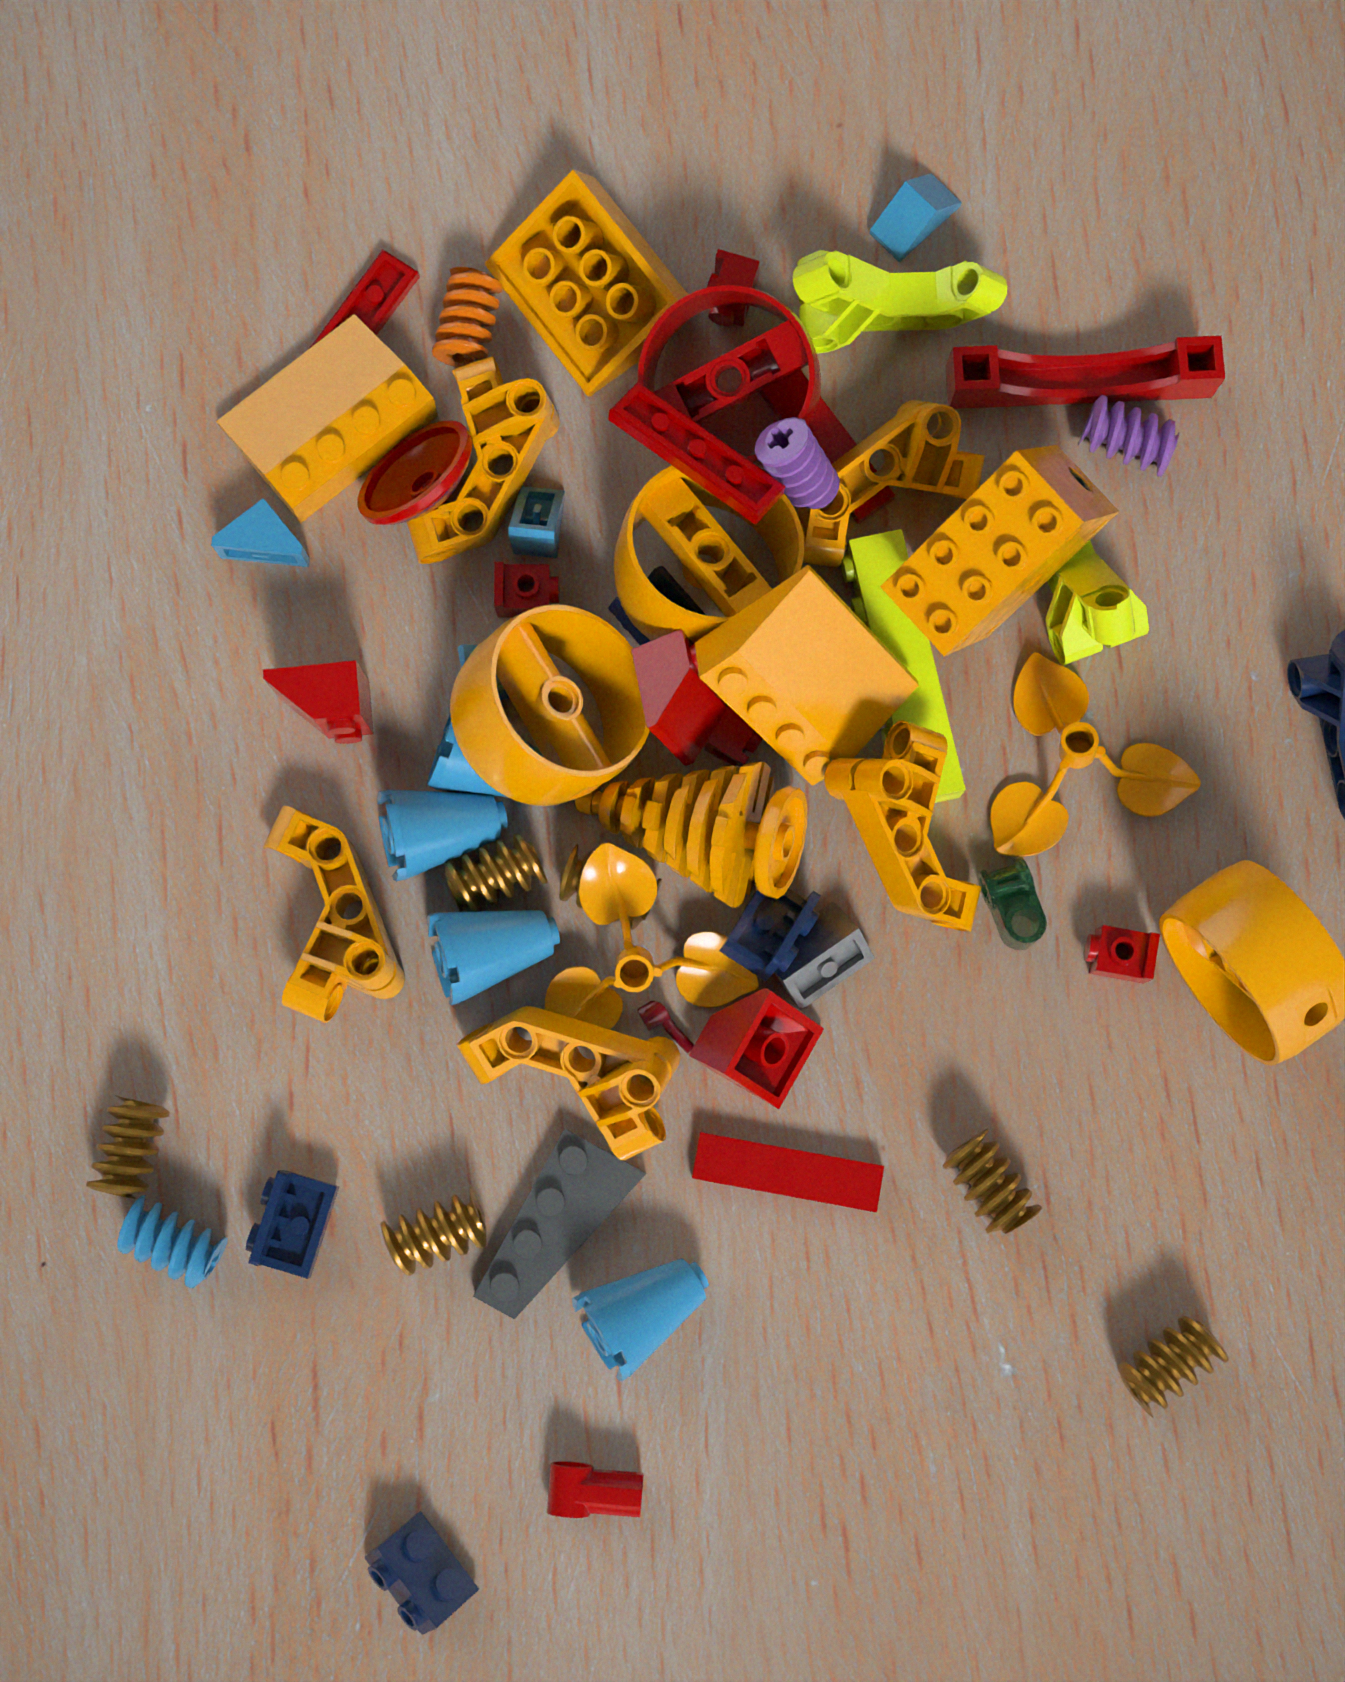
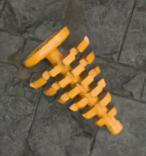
(711, 827)

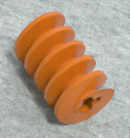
(465, 316)

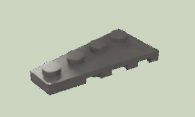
(560, 1213)

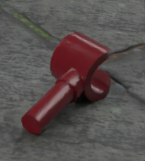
(655, 1014)

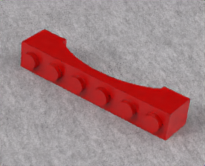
(1011, 379)

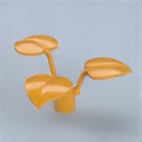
(1047, 699)
(621, 886)

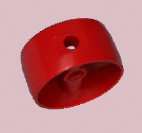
(758, 360)

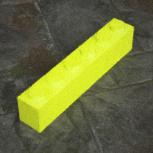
(868, 565)

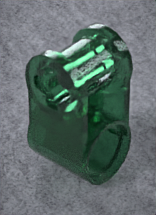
(1013, 900)

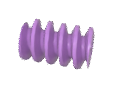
(1130, 435)
(798, 462)

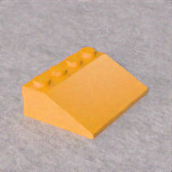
(585, 280)
(328, 417)
(805, 673)

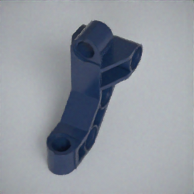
(1320, 689)

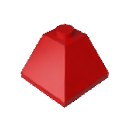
(758, 1045)

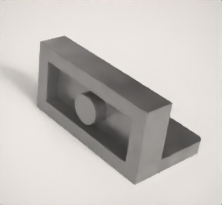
(825, 957)

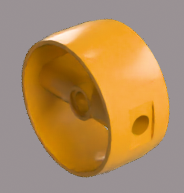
(678, 515)
(571, 752)
(1257, 961)

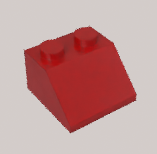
(327, 696)
(674, 699)

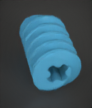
(169, 1244)

